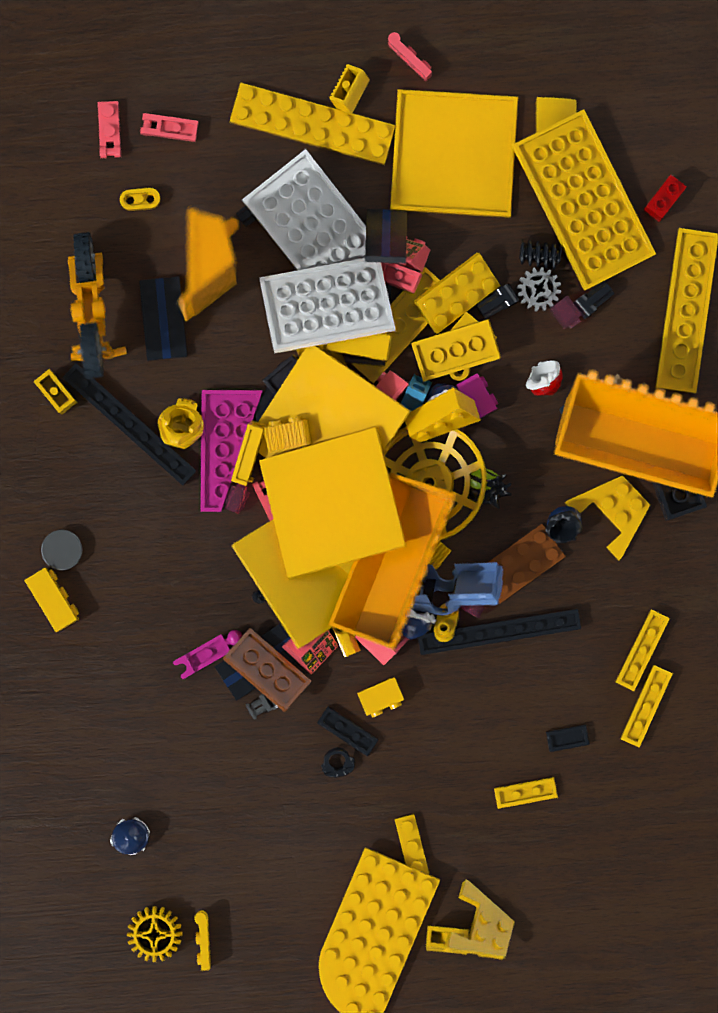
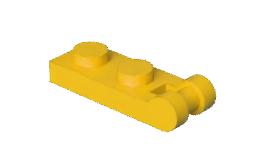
(202, 938)

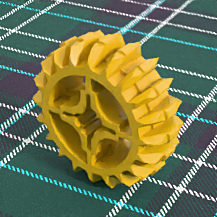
(154, 915)

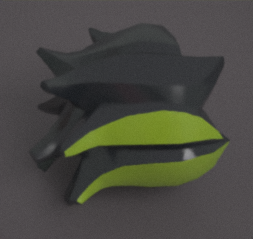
(494, 490)

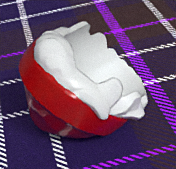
(545, 378)

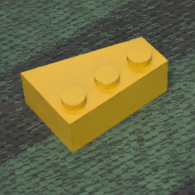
(442, 415)

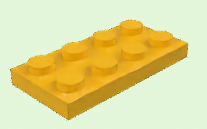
(457, 293)
(456, 350)

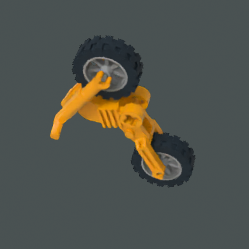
(89, 307)

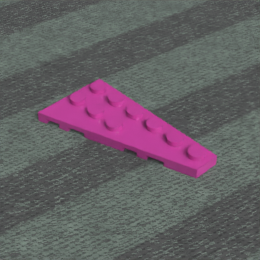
(225, 424)

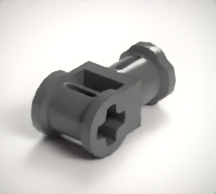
(267, 704)

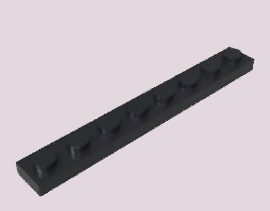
(129, 424)
(503, 631)

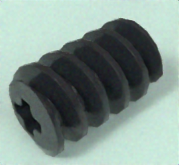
(539, 254)

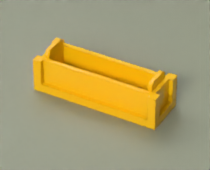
(248, 453)

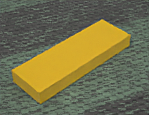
(525, 792)

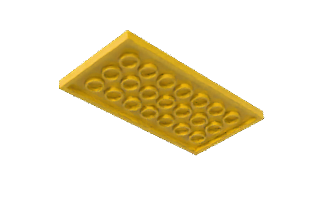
(583, 199)

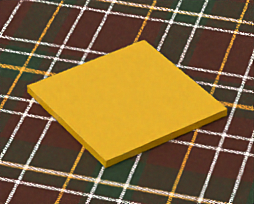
(454, 153)
(332, 402)
(332, 503)
(300, 603)

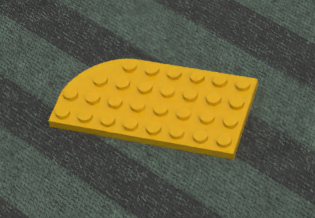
(373, 932)

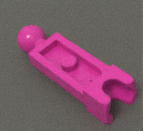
(207, 653)

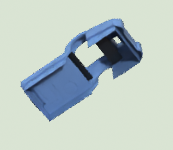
(471, 586)

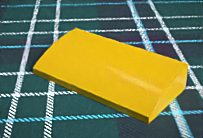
(552, 111)

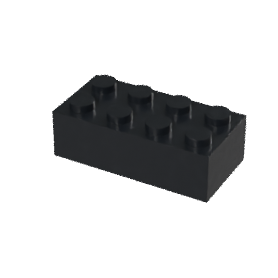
(677, 501)

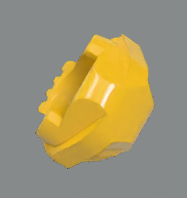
(181, 424)

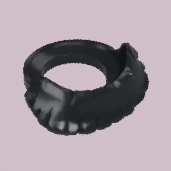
(347, 768)

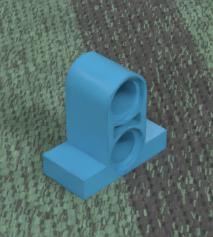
(415, 393)

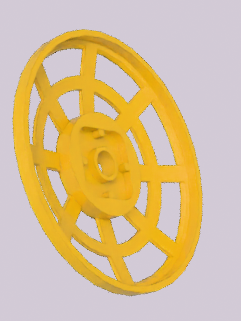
(440, 473)

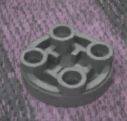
(61, 550)

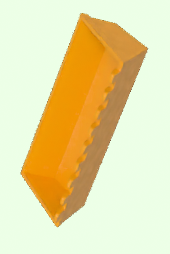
(209, 262)
(640, 433)
(384, 585)

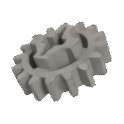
(547, 293)

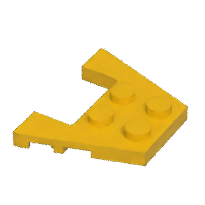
(621, 505)
(489, 930)

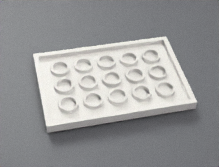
(308, 215)
(326, 304)

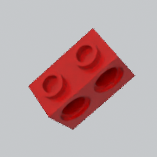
(664, 198)

